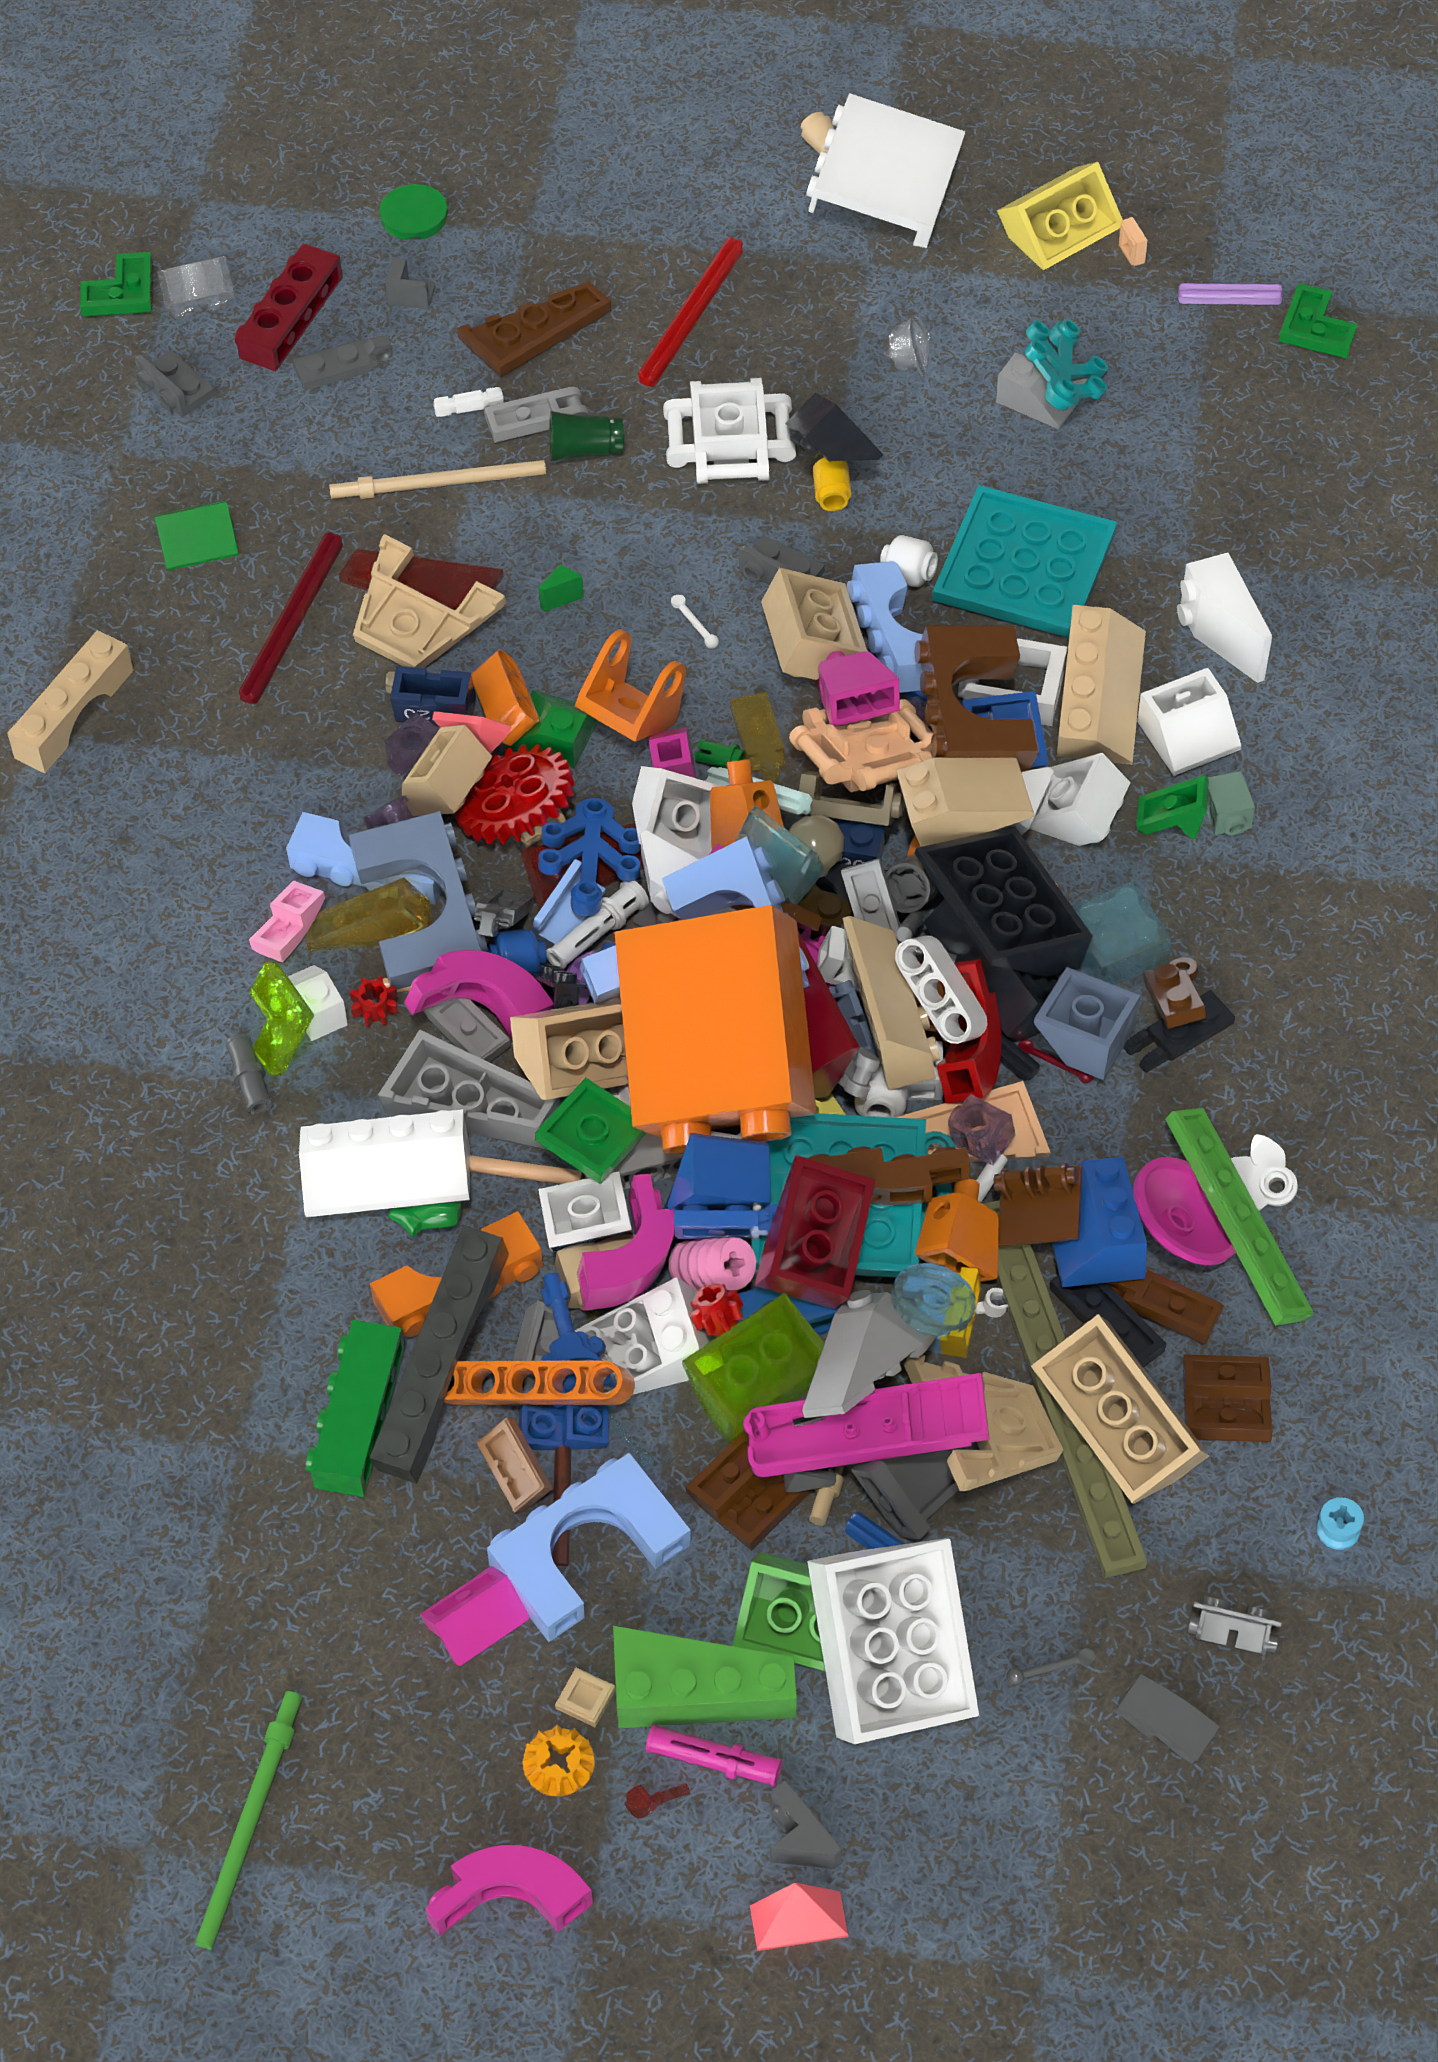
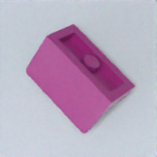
(476, 1615)

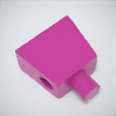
(856, 687)

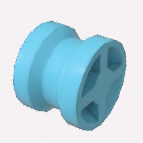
(1336, 1533)

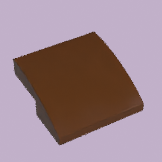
(1227, 1397)
(740, 1499)

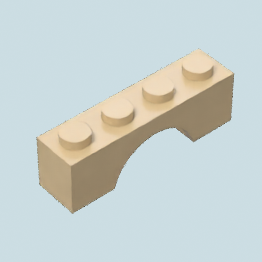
(47, 725)

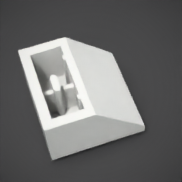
(1189, 721)

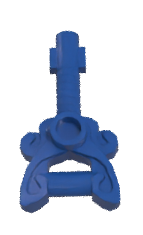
(570, 1344)

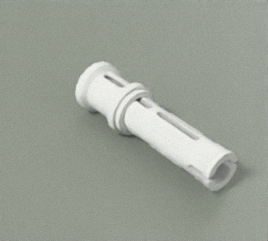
(611, 916)

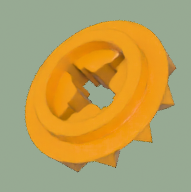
(553, 1779)

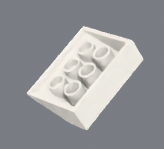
(893, 1640)

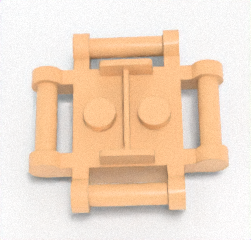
(864, 750)

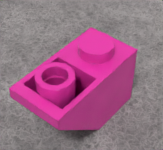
(673, 751)

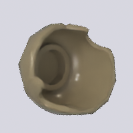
(822, 837)

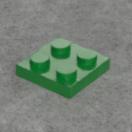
(590, 1131)

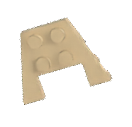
(409, 624)
(1016, 1423)

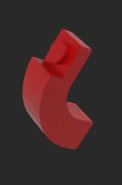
(973, 1064)

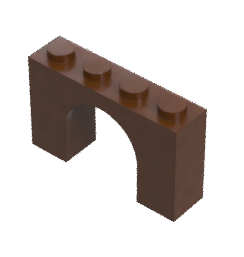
(965, 653)

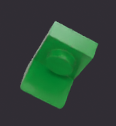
(1175, 805)

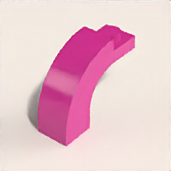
(481, 978)
(628, 1271)
(514, 1873)

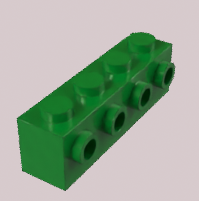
(356, 1407)

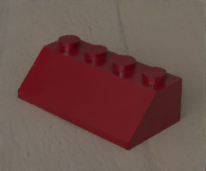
(829, 1035)

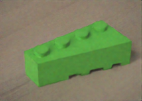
(697, 1681)

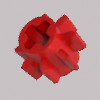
(377, 991)
(716, 1309)

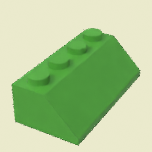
(780, 1611)

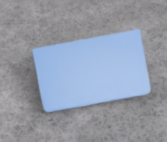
(556, 916)

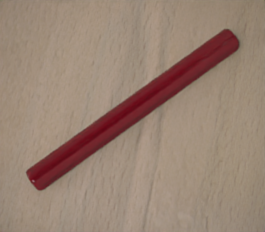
(290, 618)

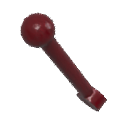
(1028, 1047)

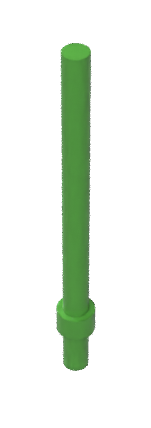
(277, 1739)

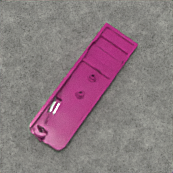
(881, 1426)

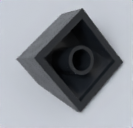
(828, 432)

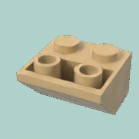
(445, 772)

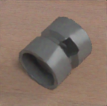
(910, 885)

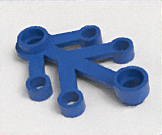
(593, 817)

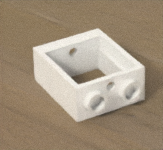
(1033, 655)

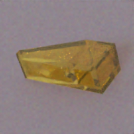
(370, 918)

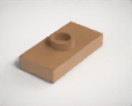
(514, 1465)

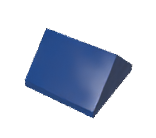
(722, 1174)

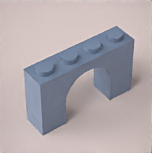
(421, 848)

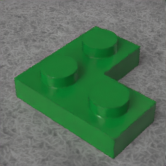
(123, 295)
(1311, 328)

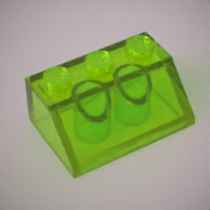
(755, 1365)

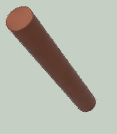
(562, 1481)

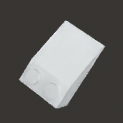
(1225, 615)

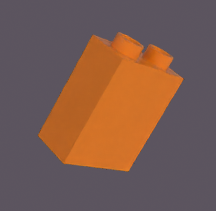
(715, 1026)

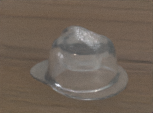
(910, 346)

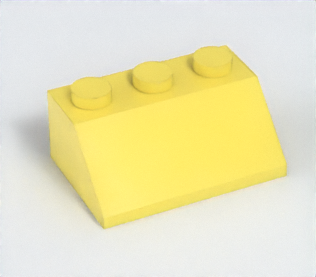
(1062, 216)

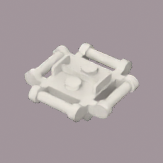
(729, 430)

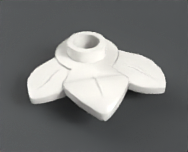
(1263, 1168)

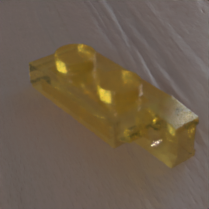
(759, 734)

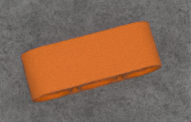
(505, 695)

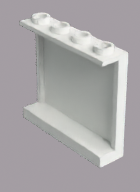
(886, 165)

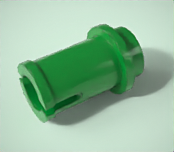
(719, 754)

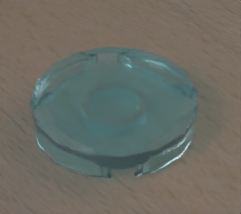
(933, 1299)

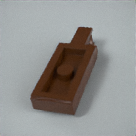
(1171, 1305)

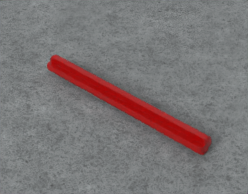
(690, 312)

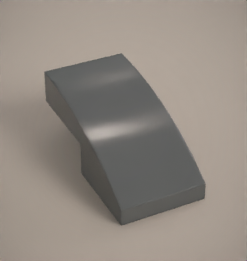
(1168, 1717)

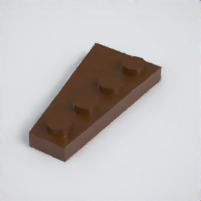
(520, 336)

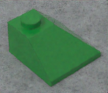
(559, 727)

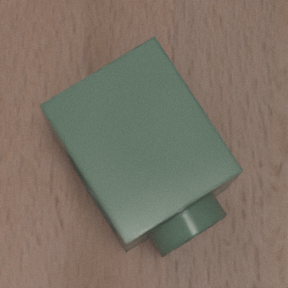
(1229, 804)

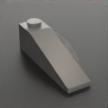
(861, 1347)

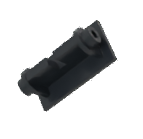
(559, 985)

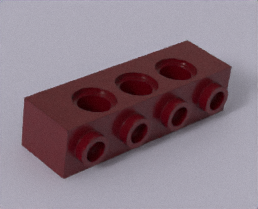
(288, 307)

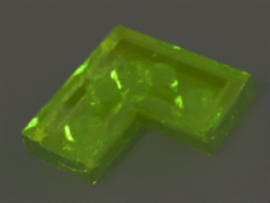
(286, 1017)

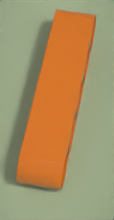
(547, 1387)

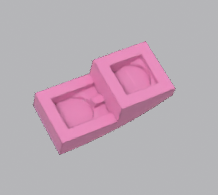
(291, 919)

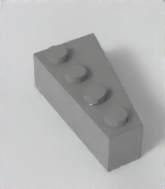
(446, 1078)

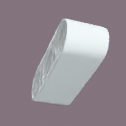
(923, 982)

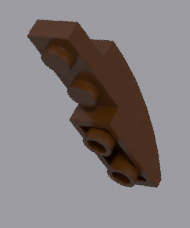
(905, 1177)

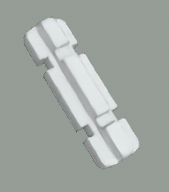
(468, 401)

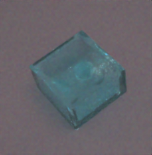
(1125, 935)

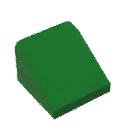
(560, 588)

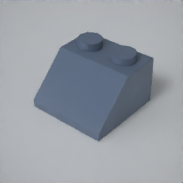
(1087, 1021)

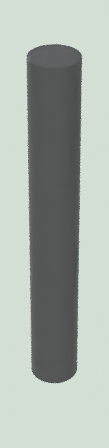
(912, 924)

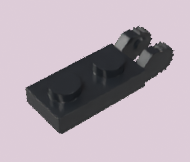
(1180, 1039)

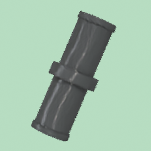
(248, 1073)

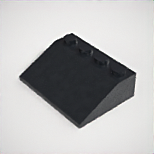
(1008, 902)

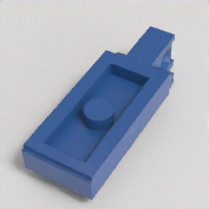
(734, 1221)

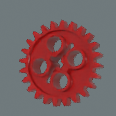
(516, 794)

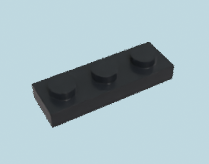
(1101, 1299)

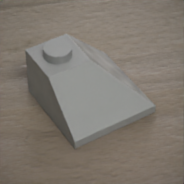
(1023, 390)

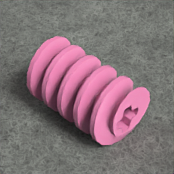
(713, 1262)

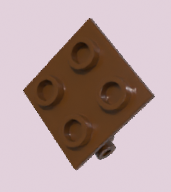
(1039, 1204)

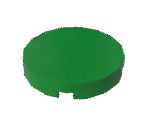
(413, 212)

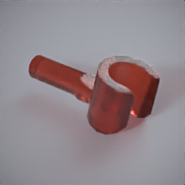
(641, 1803)

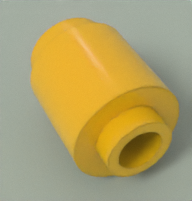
(832, 484)

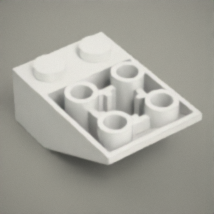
(651, 1335)

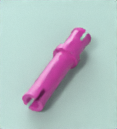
(714, 1755)

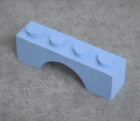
(879, 596)
(320, 850)

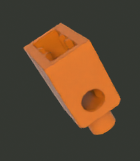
(733, 802)
(960, 1232)

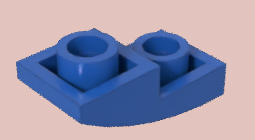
(572, 1427)

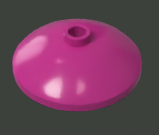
(1180, 1213)

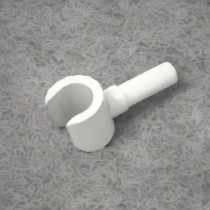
(988, 1307)

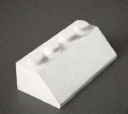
(384, 1163)

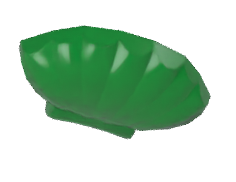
(426, 1216)

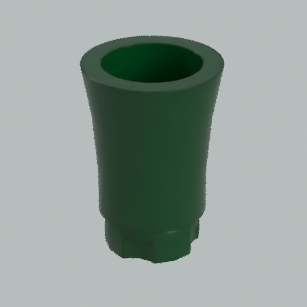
(584, 435)

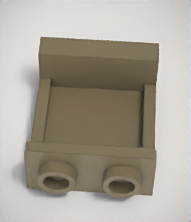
(852, 810)

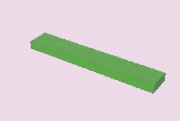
(1239, 1216)

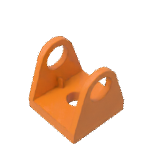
(621, 705)

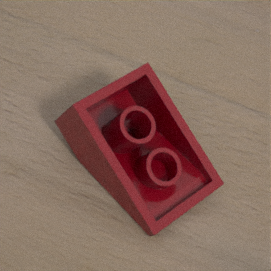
(816, 1233)

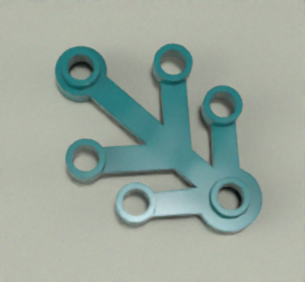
(1060, 389)

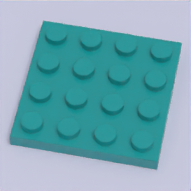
(1024, 560)
(890, 1229)

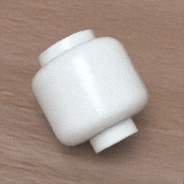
(914, 558)
(880, 1100)

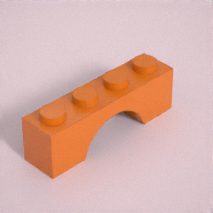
(407, 1295)

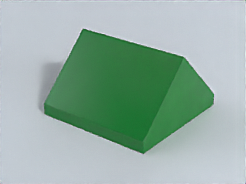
(196, 534)

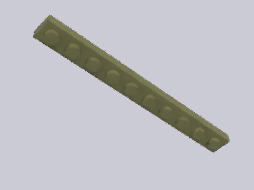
(1092, 1484)

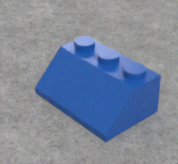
(1110, 1229)

